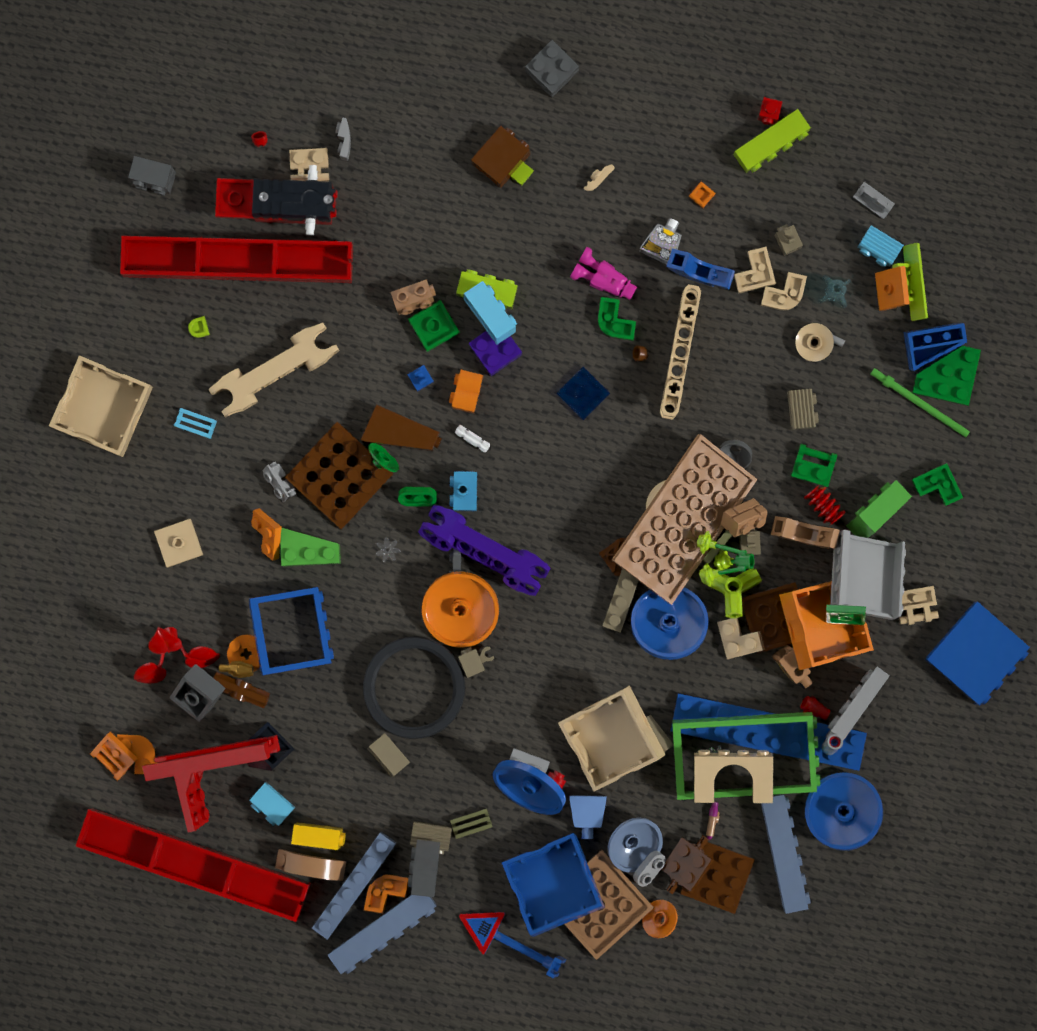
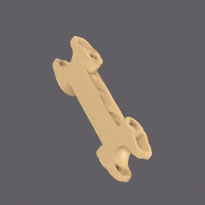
(685, 343)
(245, 386)

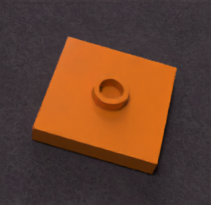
(892, 288)

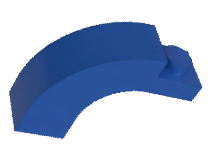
(699, 271)

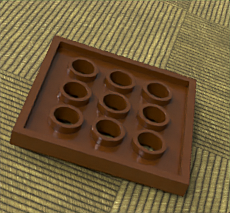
(312, 490)

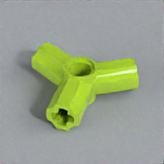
(733, 599)

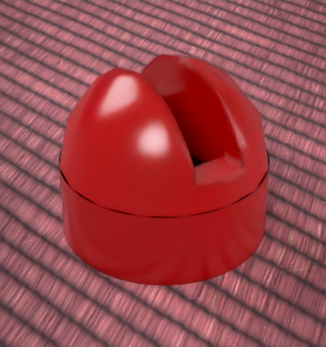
(259, 138)

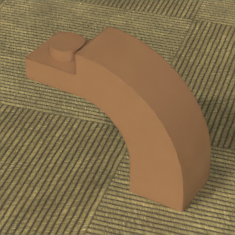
(805, 533)
(310, 865)

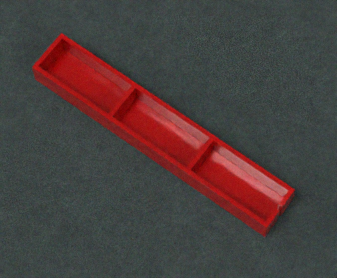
(236, 259)
(192, 864)

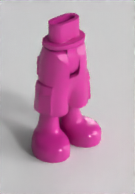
(605, 278)

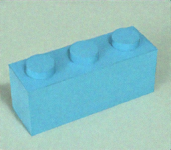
(490, 312)

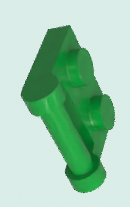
(811, 471)

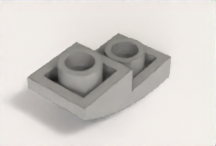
(344, 134)

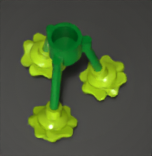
(722, 560)

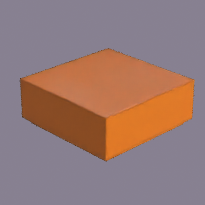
(702, 194)

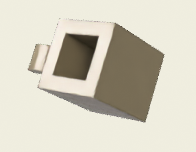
(788, 239)
(750, 542)
(473, 662)

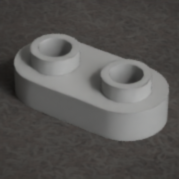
(649, 868)

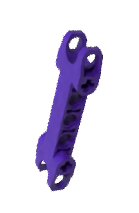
(455, 534)

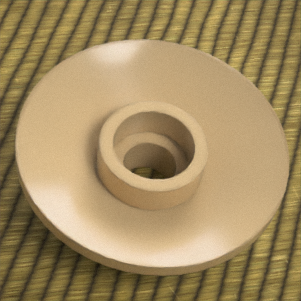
(818, 332)

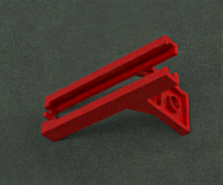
(190, 765)

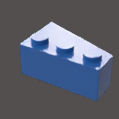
(932, 342)

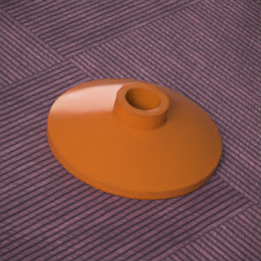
(652, 921)

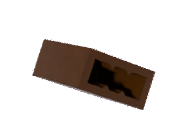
(501, 156)

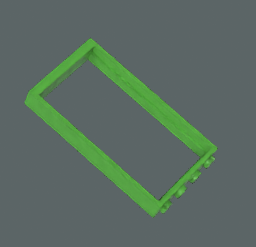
(748, 720)

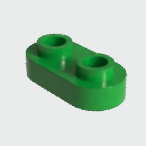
(417, 496)

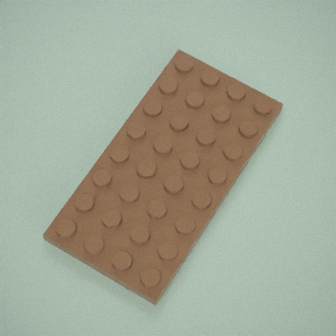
(692, 500)

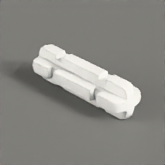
(472, 438)

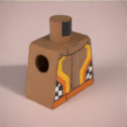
(787, 661)

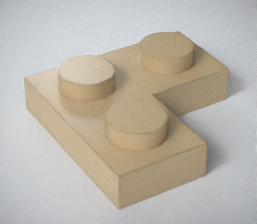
(759, 276)
(736, 644)

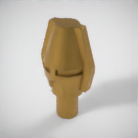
(237, 669)

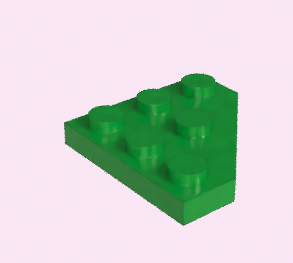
(950, 377)

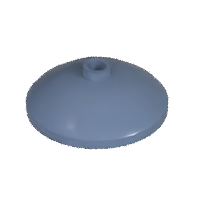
(630, 854)

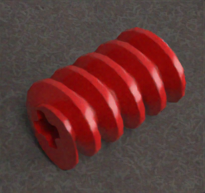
(824, 505)

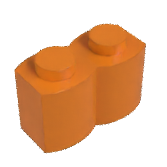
(466, 391)

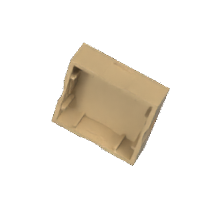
(101, 406)
(611, 738)

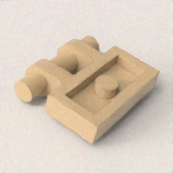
(303, 158)
(918, 598)

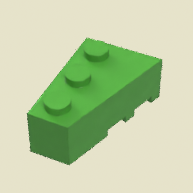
(879, 510)
(303, 550)

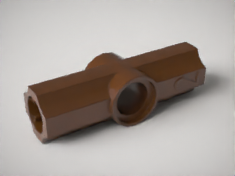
(243, 690)

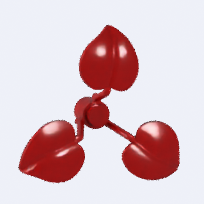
(166, 641)

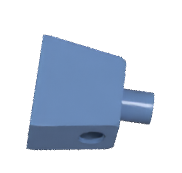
(587, 813)

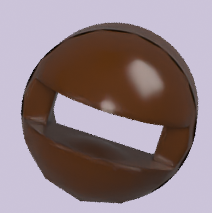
(640, 353)

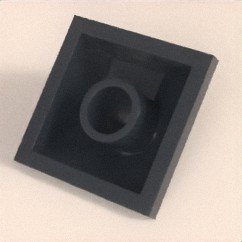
(275, 758)

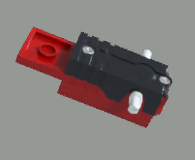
(278, 200)

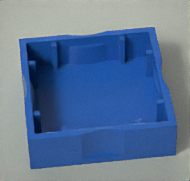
(553, 885)

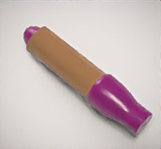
(713, 819)

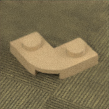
(786, 298)

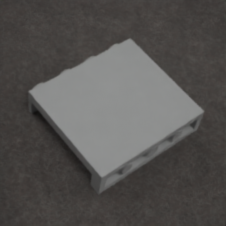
(868, 575)

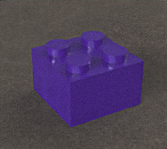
(494, 356)

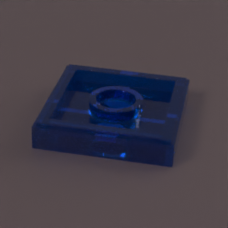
(583, 393)

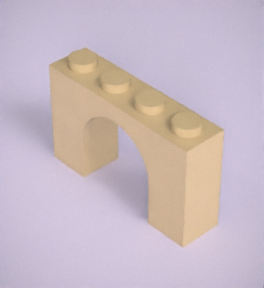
(708, 765)

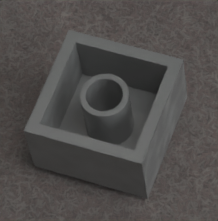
(551, 68)
(152, 175)
(197, 693)
(424, 868)

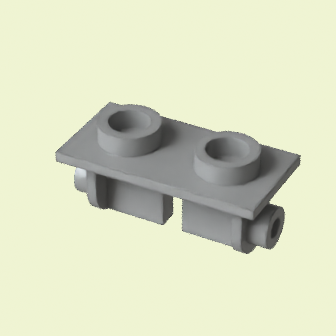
(873, 200)
(273, 475)

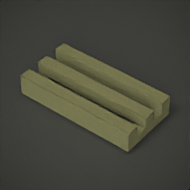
(713, 552)
(456, 828)

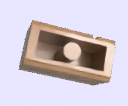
(744, 518)

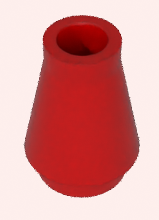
(811, 704)

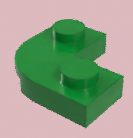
(611, 324)

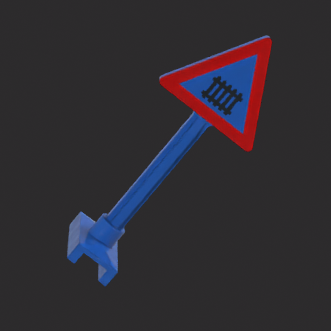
(484, 928)

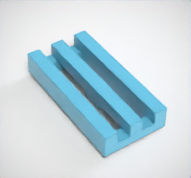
(180, 418)

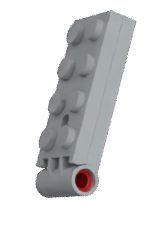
(853, 709)

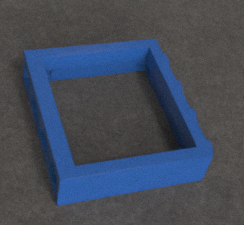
(259, 636)

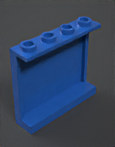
(978, 653)

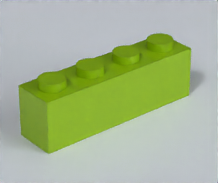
(772, 141)

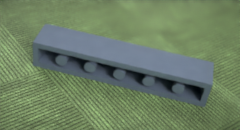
(784, 854)
(354, 885)
(380, 931)

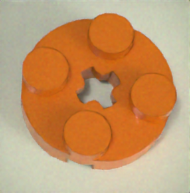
(237, 646)

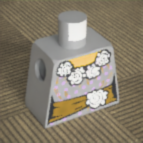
(662, 241)

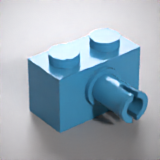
(464, 491)

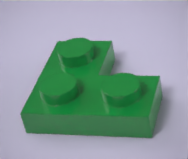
(940, 479)

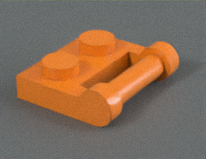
(117, 753)

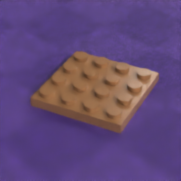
(622, 909)

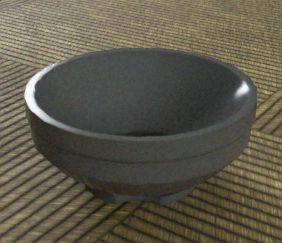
(741, 457)

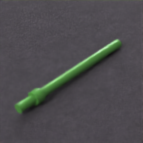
(888, 382)

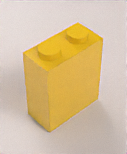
(318, 836)

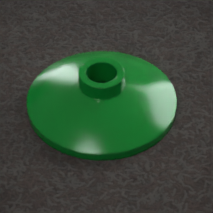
(383, 458)

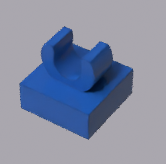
(420, 378)

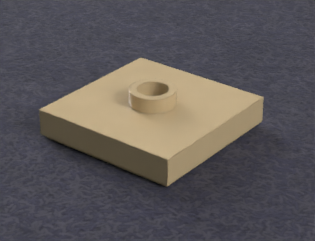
(178, 543)

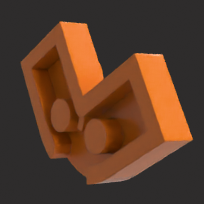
(141, 748)
(381, 888)

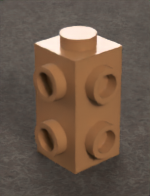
(413, 297)

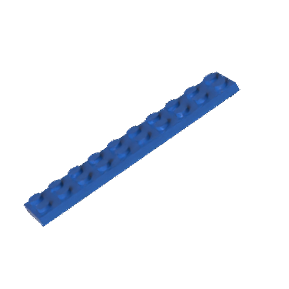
(778, 738)

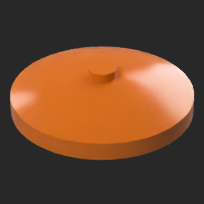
(460, 609)

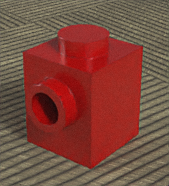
(769, 111)

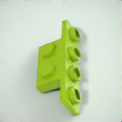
(915, 281)

